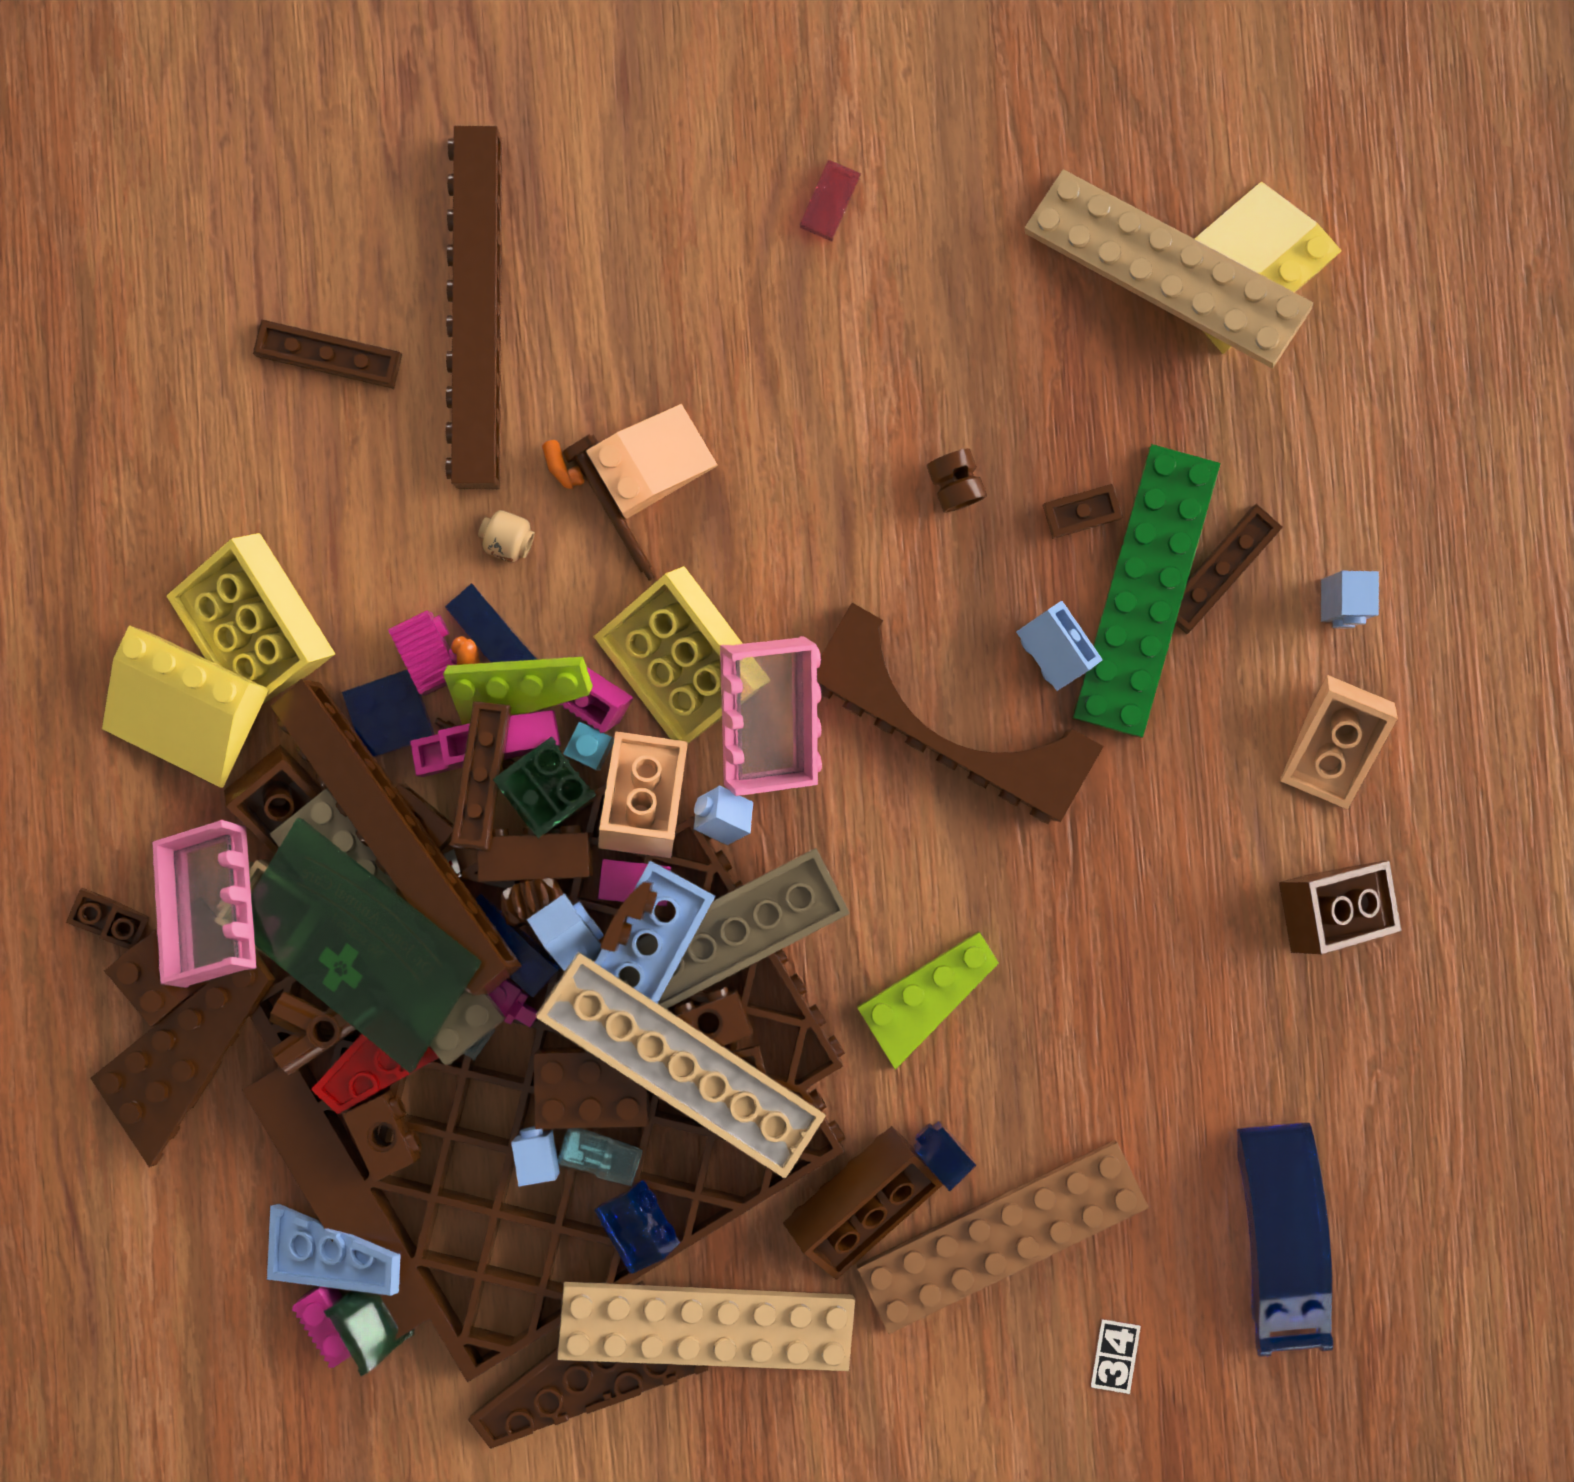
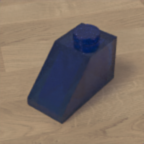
(943, 1154)

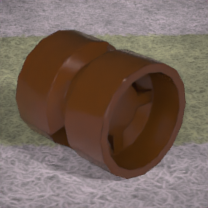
(959, 493)

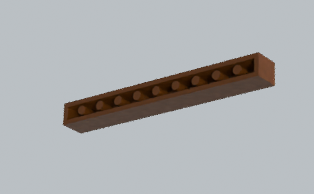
(475, 307)
(391, 829)

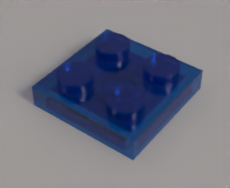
(388, 713)

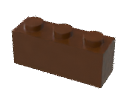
(533, 858)

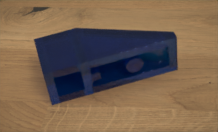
(488, 627)
(537, 964)

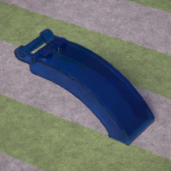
(1287, 1237)

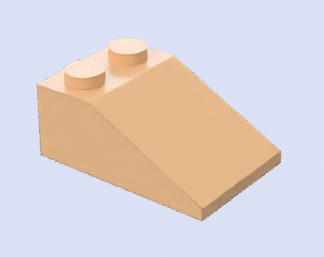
(651, 459)
(1339, 741)
(642, 795)

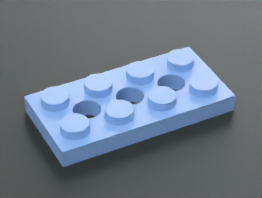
(672, 936)

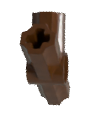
(305, 1022)

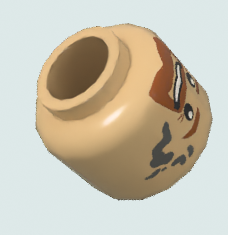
(506, 536)

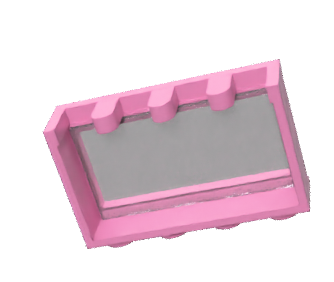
(770, 715)
(203, 904)

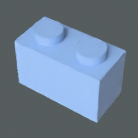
(1349, 598)
(1059, 646)
(566, 931)

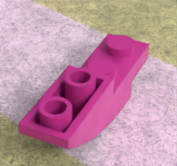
(447, 748)

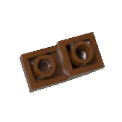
(635, 906)
(107, 918)

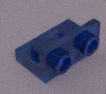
(637, 1227)

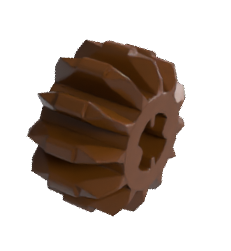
(527, 899)

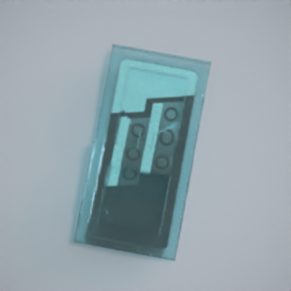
(600, 1155)

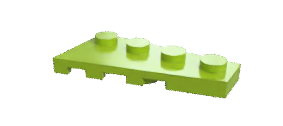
(521, 684)
(919, 1002)

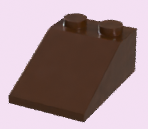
(270, 794)
(1339, 908)
(139, 980)

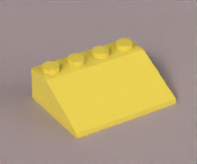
(1271, 240)
(250, 616)
(671, 653)
(180, 705)

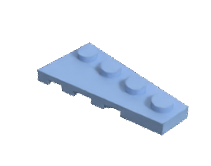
(304, 1254)

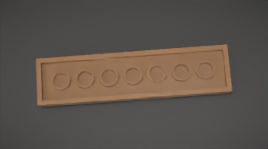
(1002, 1236)

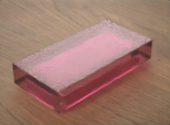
(830, 200)

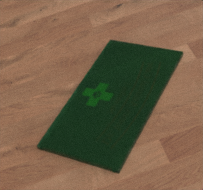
(358, 945)

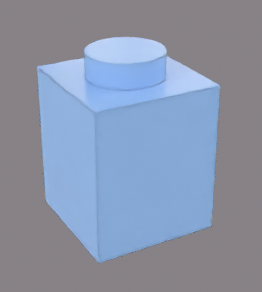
(723, 815)
(535, 1156)

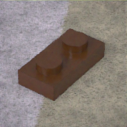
(1082, 511)

